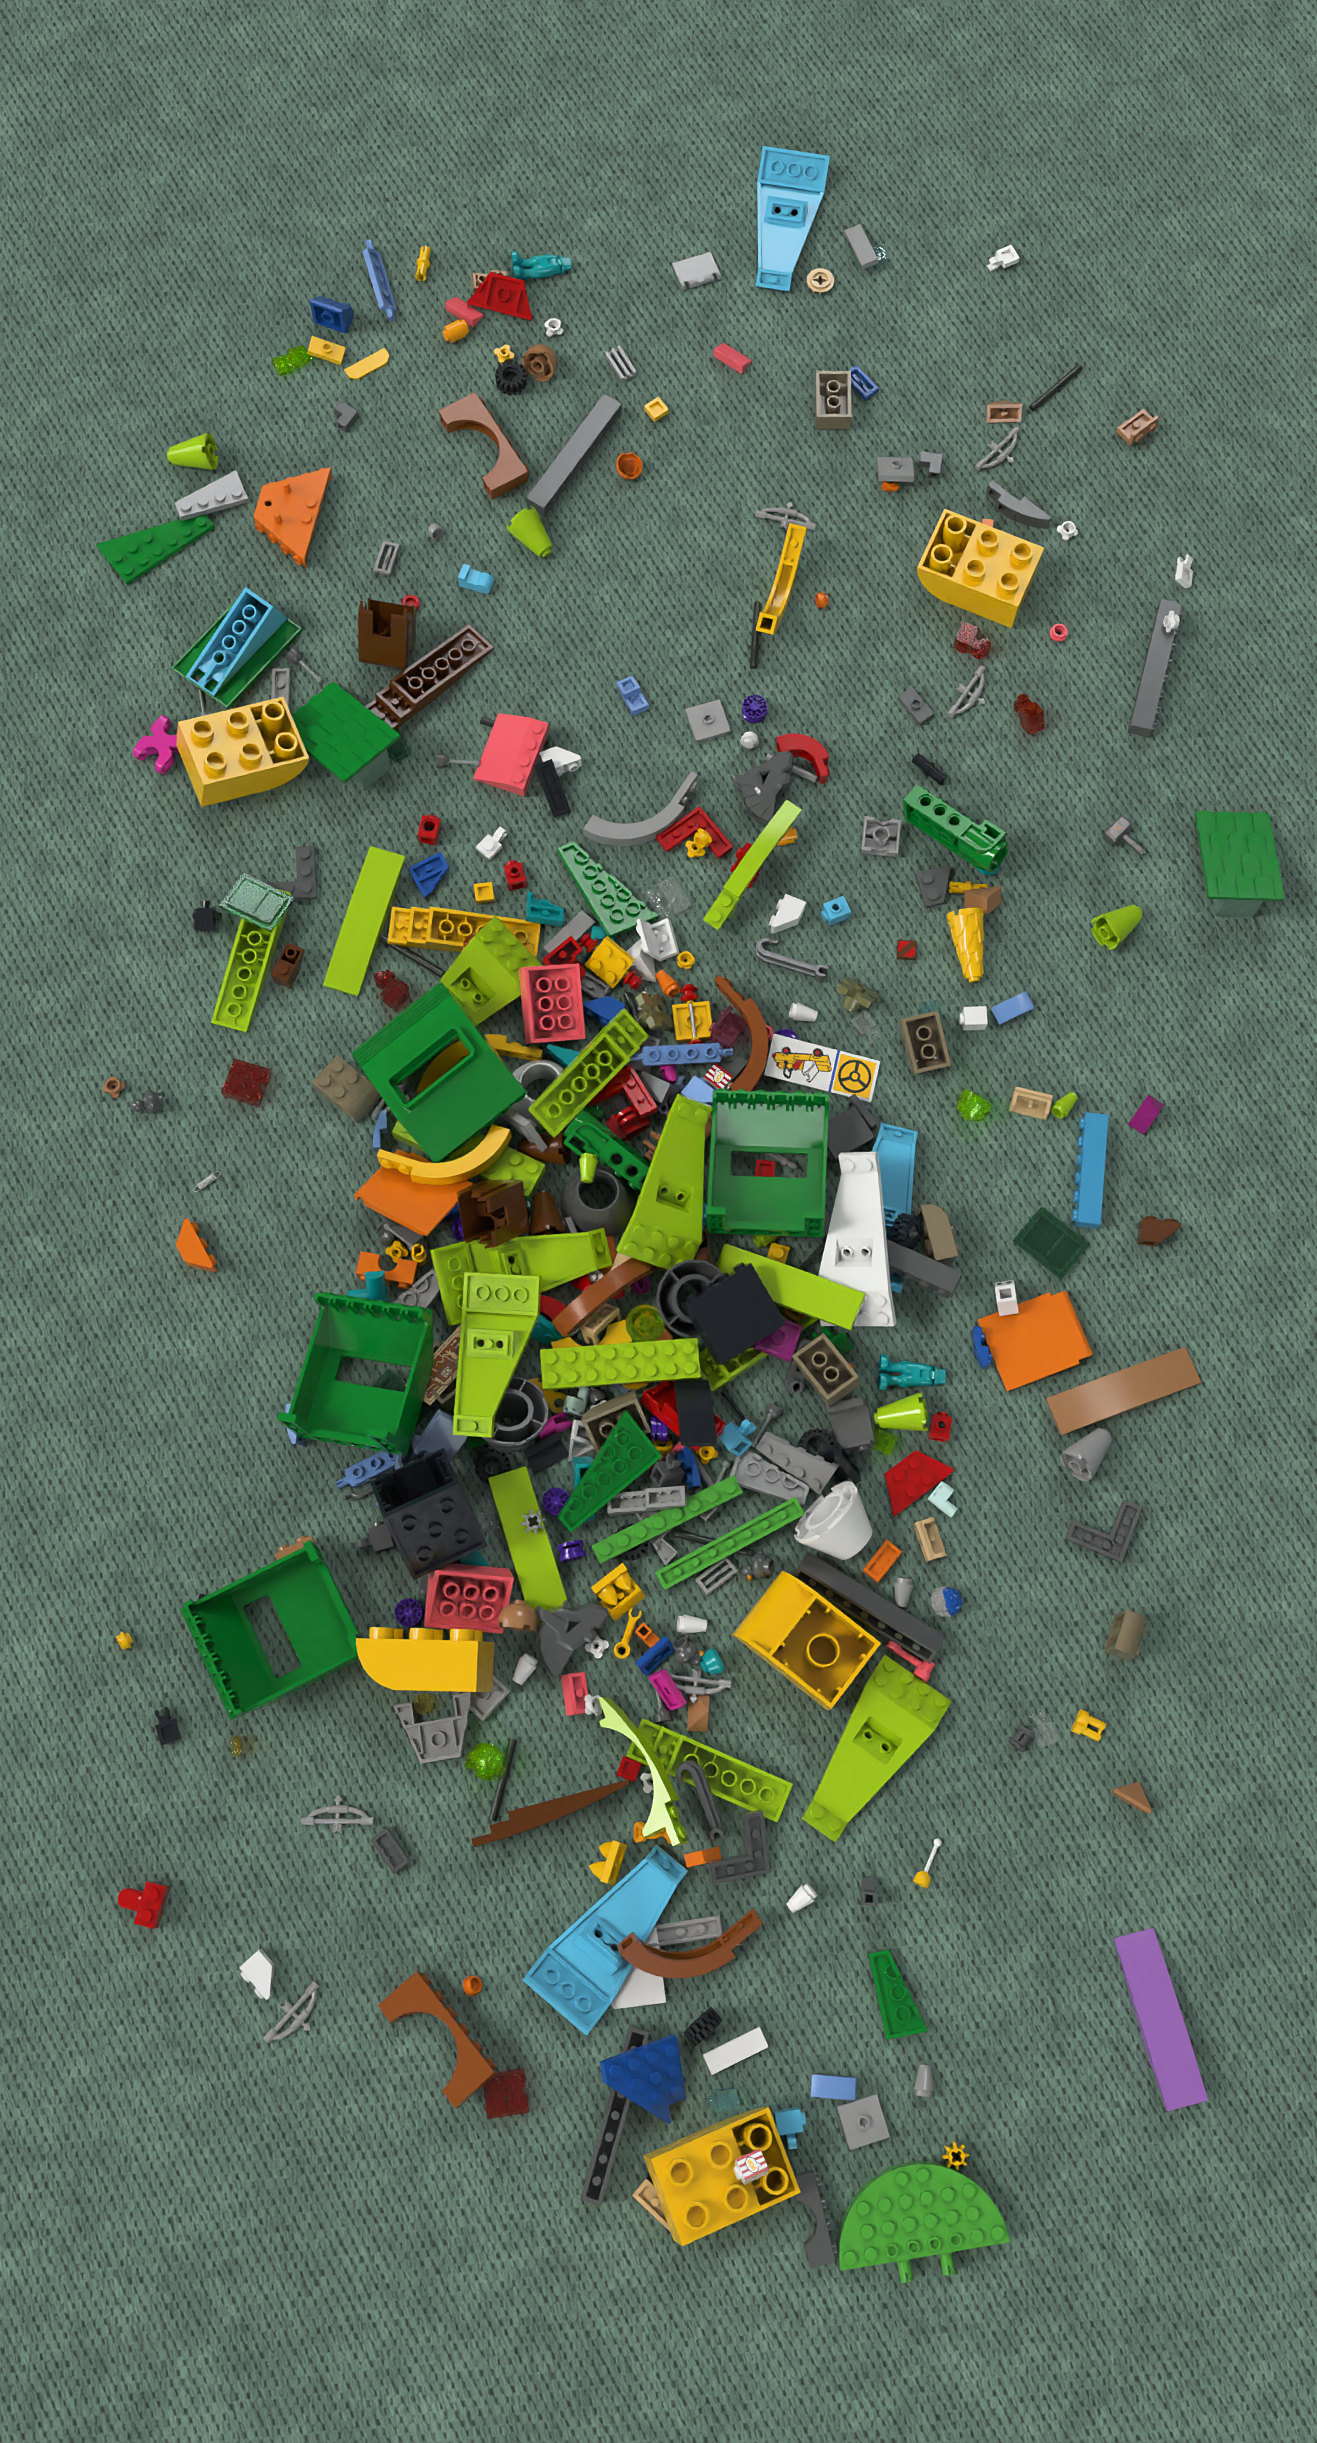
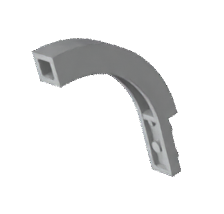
(644, 831)

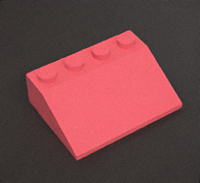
(512, 753)
(552, 1003)
(467, 1597)

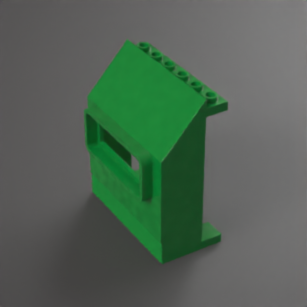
(462, 1098)
(768, 1124)
(355, 1412)
(311, 1616)

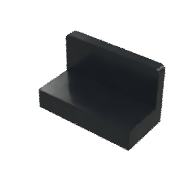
(546, 1453)
(846, 1468)

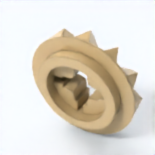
(826, 277)

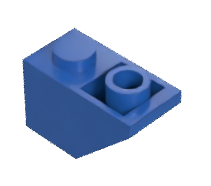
(603, 1009)

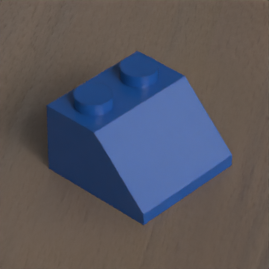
(331, 313)

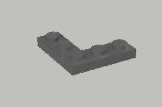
(305, 886)
(1109, 1545)
(756, 1857)

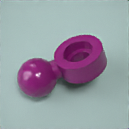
(641, 1286)

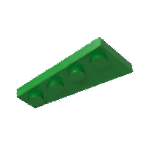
(894, 2000)

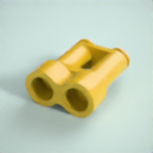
(1081, 1722)

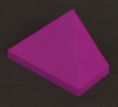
(1146, 1114)

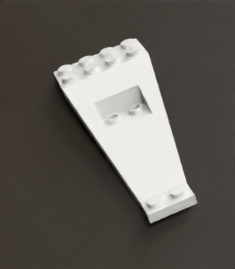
(856, 1226)

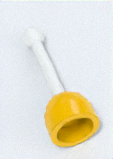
(923, 1878)

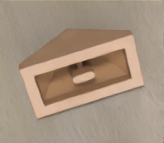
(1003, 412)
(698, 1714)
(1133, 1795)

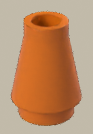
(667, 983)

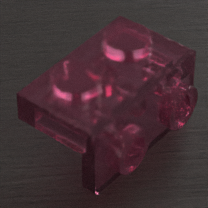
(727, 1028)

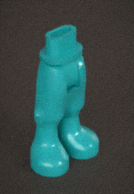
(540, 265)
(912, 1374)

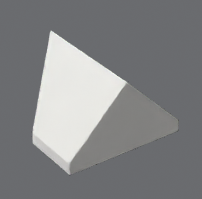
(644, 963)
(579, 1441)

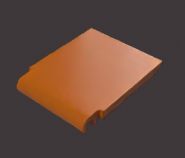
(407, 1202)
(1036, 1340)

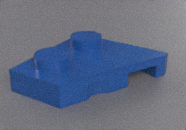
(429, 873)

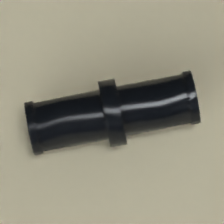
(928, 768)

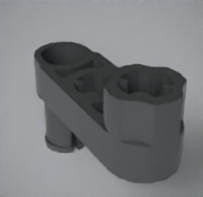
(793, 1376)

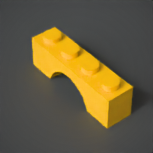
(615, 1334)

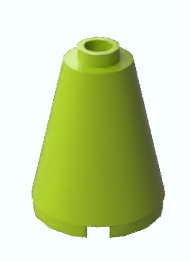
(195, 453)
(530, 531)
(1116, 925)
(904, 1414)

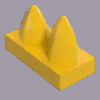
(604, 1588)
(609, 1870)

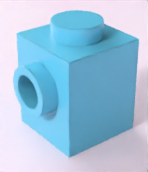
(835, 911)

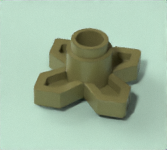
(856, 995)
(652, 1013)

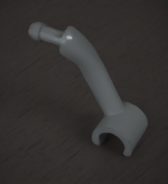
(355, 1496)

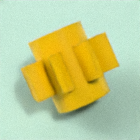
(955, 2162)

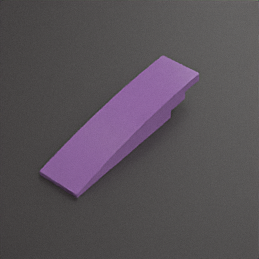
(1160, 2020)

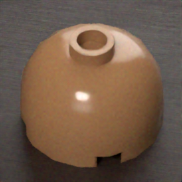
(540, 359)
(518, 1617)

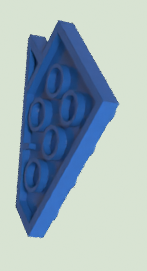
(648, 2076)

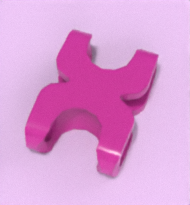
(159, 744)

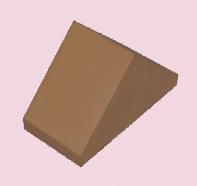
(984, 898)

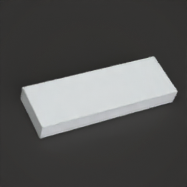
(735, 2050)

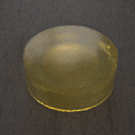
(423, 1704)
(235, 1744)

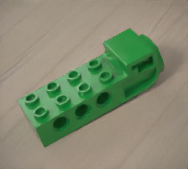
(979, 845)
(605, 1144)

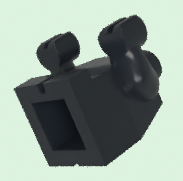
(206, 918)

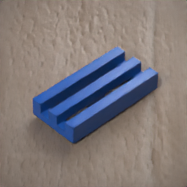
(862, 389)
(655, 1656)

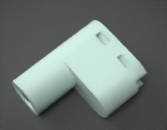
(577, 1406)
(940, 1496)

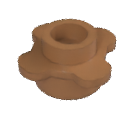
(112, 1081)

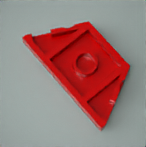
(503, 296)
(913, 1478)

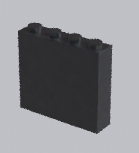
(733, 1313)

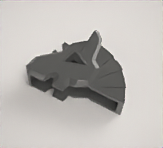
(764, 786)
(565, 1630)

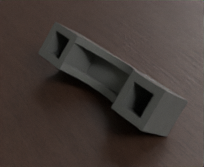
(818, 2245)

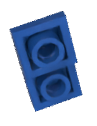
(982, 1353)
(689, 1464)

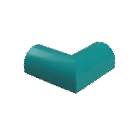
(375, 1287)

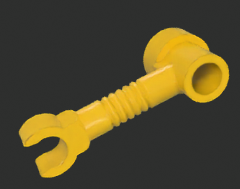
(624, 1644)

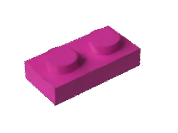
(667, 1689)

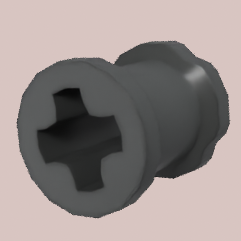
(1015, 1740)

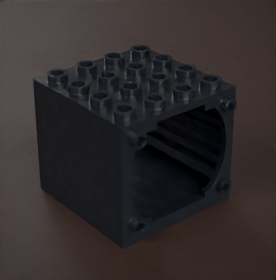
(428, 1514)

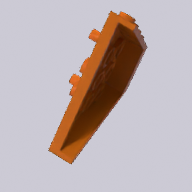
(293, 511)

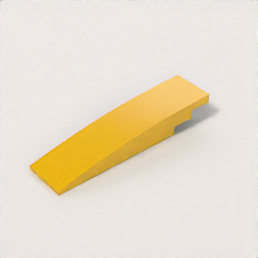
(448, 928)

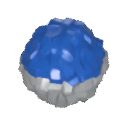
(946, 1601)

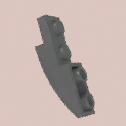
(1020, 511)

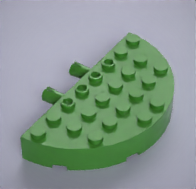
(915, 2214)

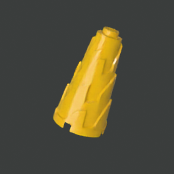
(968, 938)

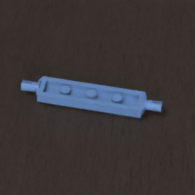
(379, 280)
(681, 1054)
(370, 1468)

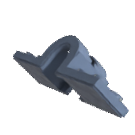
(435, 1437)

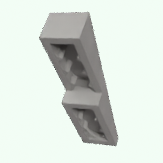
(648, 1500)

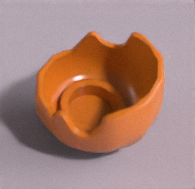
(629, 466)

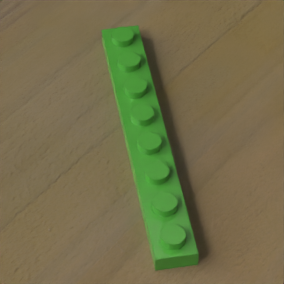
(667, 1519)
(729, 1543)

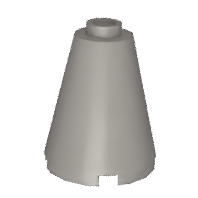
(1087, 1454)

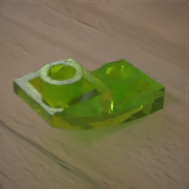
(292, 360)
(884, 1442)

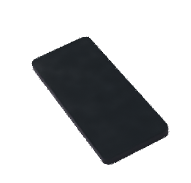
(695, 1412)

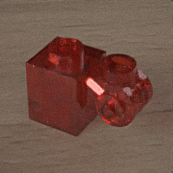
(967, 643)
(1030, 714)
(395, 992)

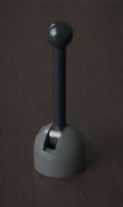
(725, 1393)

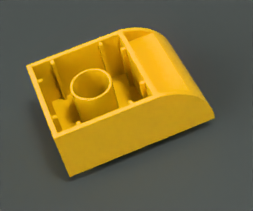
(978, 567)
(241, 751)
(806, 1639)
(427, 1660)
(698, 2177)

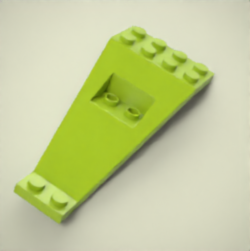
(488, 970)
(663, 1226)
(553, 1257)
(495, 1311)
(896, 1714)

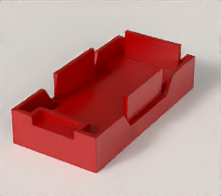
(662, 1404)

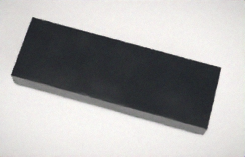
(552, 788)

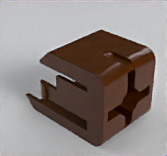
(386, 633)
(483, 1212)

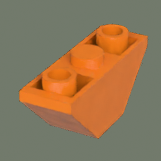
(194, 1249)

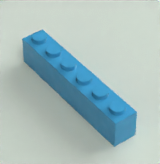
(1091, 1170)

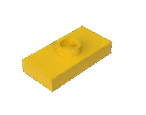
(326, 350)

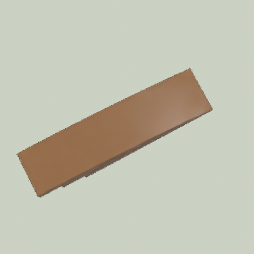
(1122, 1391)

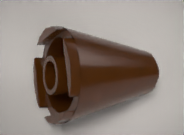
(556, 1152)
(545, 1216)

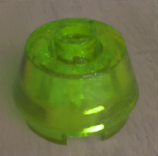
(972, 1106)
(644, 1323)
(485, 1761)

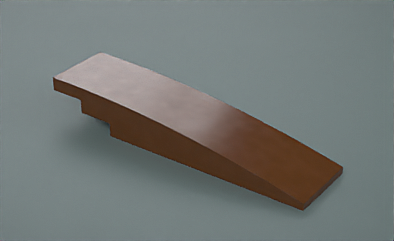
(429, 677)
(545, 1812)

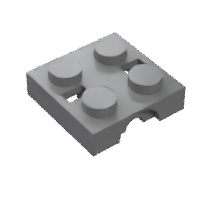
(881, 833)

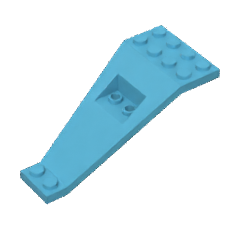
(792, 183)
(896, 1162)
(581, 1971)

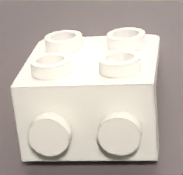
(658, 939)

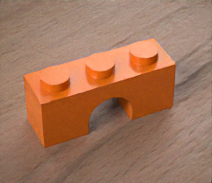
(403, 1275)

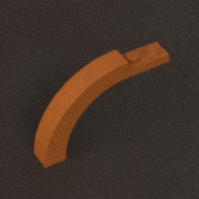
(749, 1011)
(600, 1292)
(692, 1962)

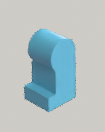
(475, 579)

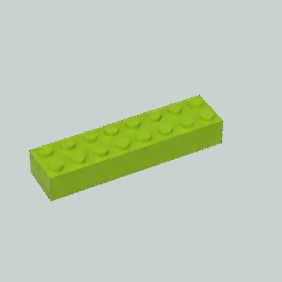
(509, 1166)
(620, 1364)

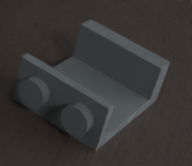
(852, 1424)

